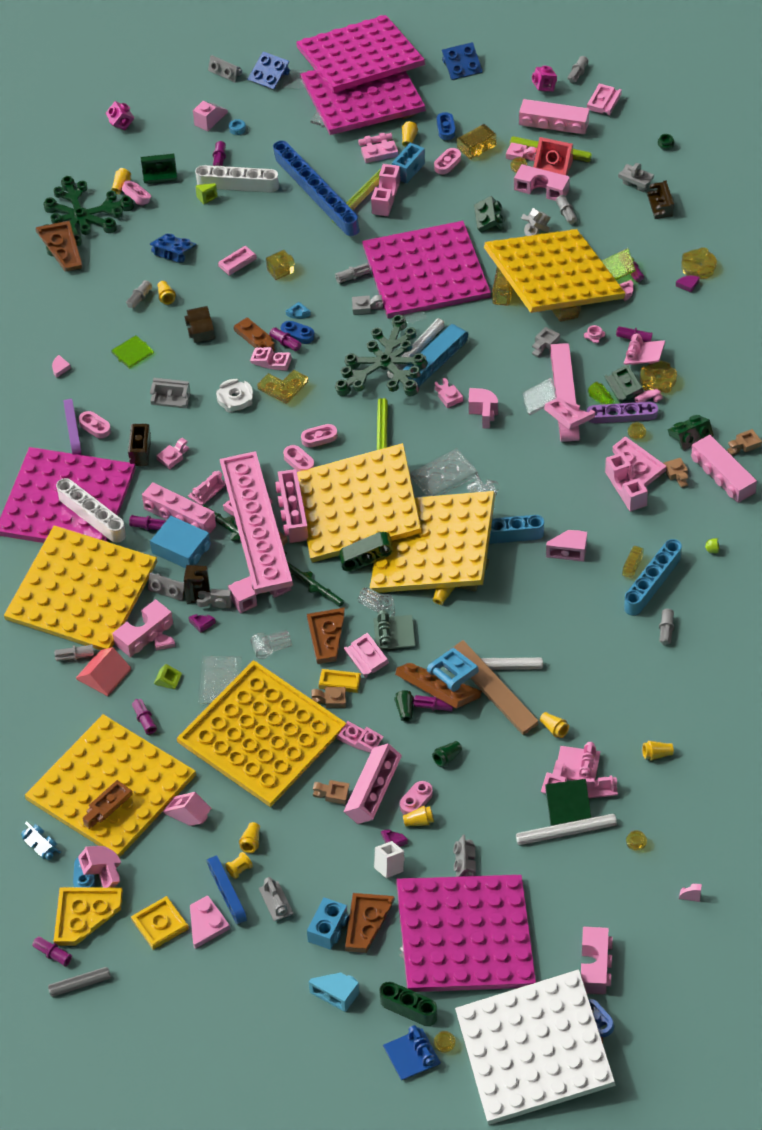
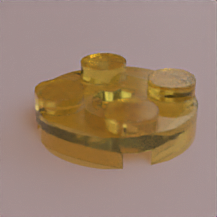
(701, 256)
(665, 383)

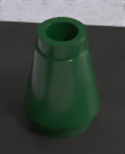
(404, 702)
(445, 754)

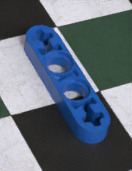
(226, 889)

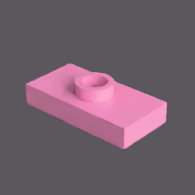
(237, 260)

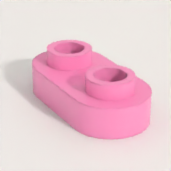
(447, 161)
(136, 192)
(94, 424)
(319, 435)
(298, 458)
(416, 796)

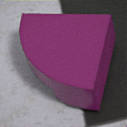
(688, 282)
(202, 622)
(398, 839)

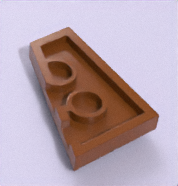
(326, 633)
(365, 920)

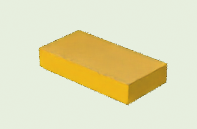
(336, 678)

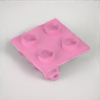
(642, 351)
(580, 762)

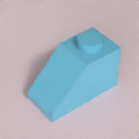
(335, 989)

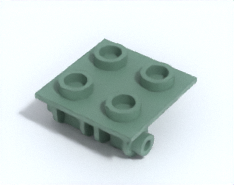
(393, 631)

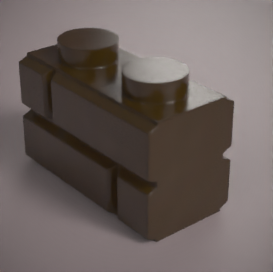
(139, 444)

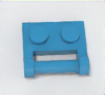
(457, 665)

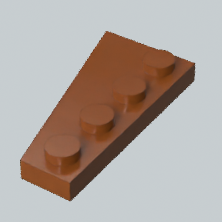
(433, 685)

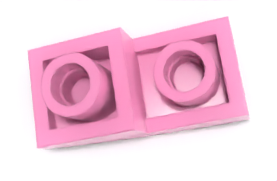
(268, 359)
(359, 738)

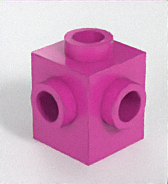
(544, 78)
(120, 115)

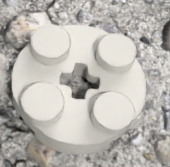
(238, 402)

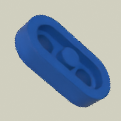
(445, 126)
(298, 331)
(602, 1018)

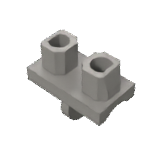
(636, 176)
(537, 220)

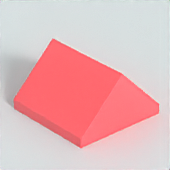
(554, 156)
(104, 671)

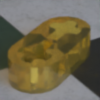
(633, 562)

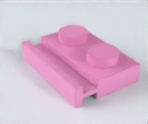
(604, 99)
(366, 655)

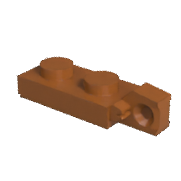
(253, 334)
(106, 803)

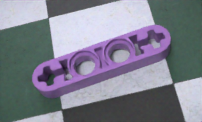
(622, 415)
(72, 427)

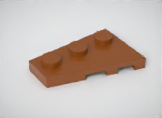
(62, 244)

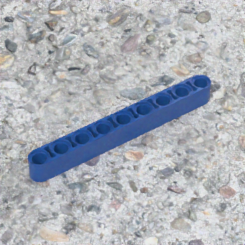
(316, 188)

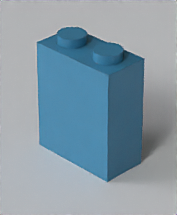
(180, 542)

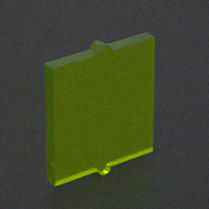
(620, 264)
(132, 351)

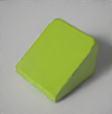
(206, 192)
(168, 677)

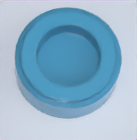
(237, 127)

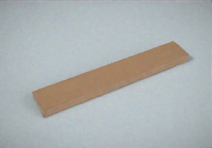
(498, 692)

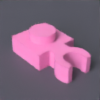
(448, 395)

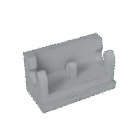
(170, 392)

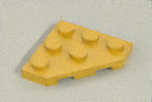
(83, 911)

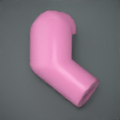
(655, 394)

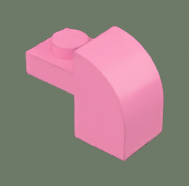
(484, 403)
(103, 862)

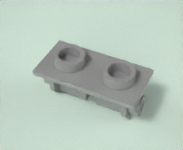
(224, 68)
(166, 586)
(464, 849)
(275, 899)

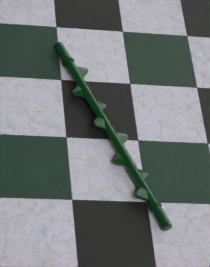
(228, 523)

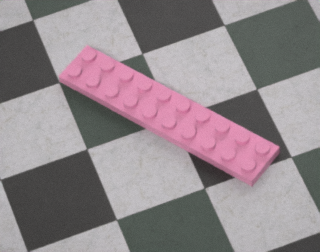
(256, 523)

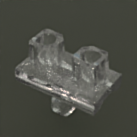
(478, 485)

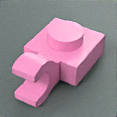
(518, 150)
(173, 455)
(558, 771)

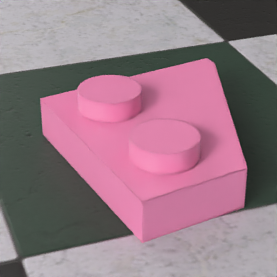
(568, 413)
(206, 921)

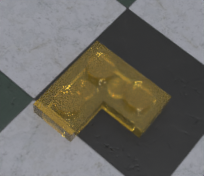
(285, 389)

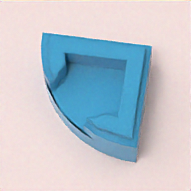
(298, 311)

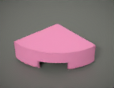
(628, 289)
(60, 366)
(163, 641)
(691, 893)

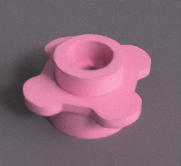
(594, 334)

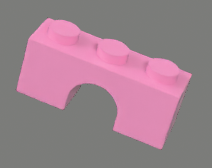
(529, 178)
(388, 185)
(631, 491)
(244, 595)
(133, 639)
(596, 945)

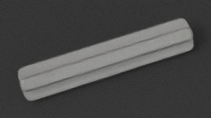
(79, 981)

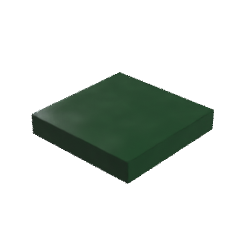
(567, 801)

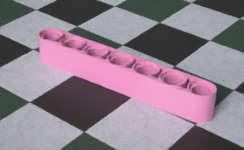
(564, 385)

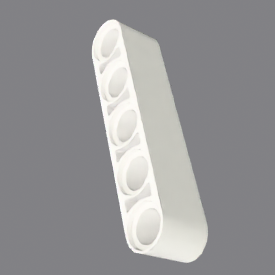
(238, 178)
(91, 510)

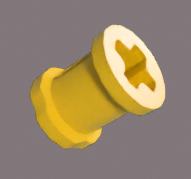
(238, 865)

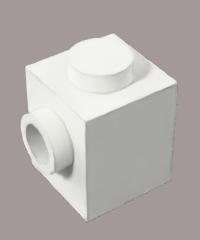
(389, 859)

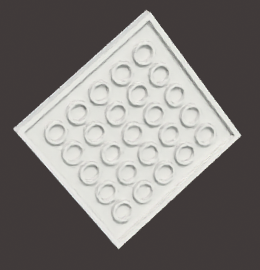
(534, 1047)

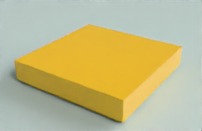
(159, 922)

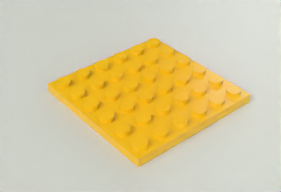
(554, 270)
(357, 500)
(447, 551)
(80, 588)
(261, 733)
(92, 765)

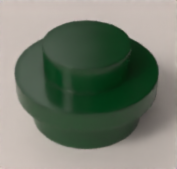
(666, 141)

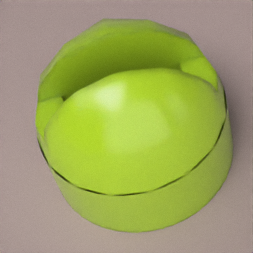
(712, 545)

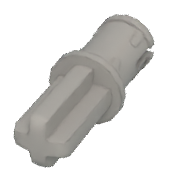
(578, 69)
(566, 209)
(352, 273)
(139, 294)
(666, 626)
(74, 653)

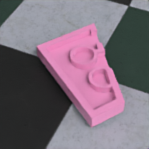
(642, 463)

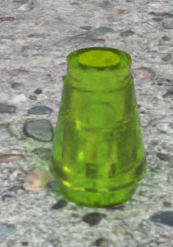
(600, 394)

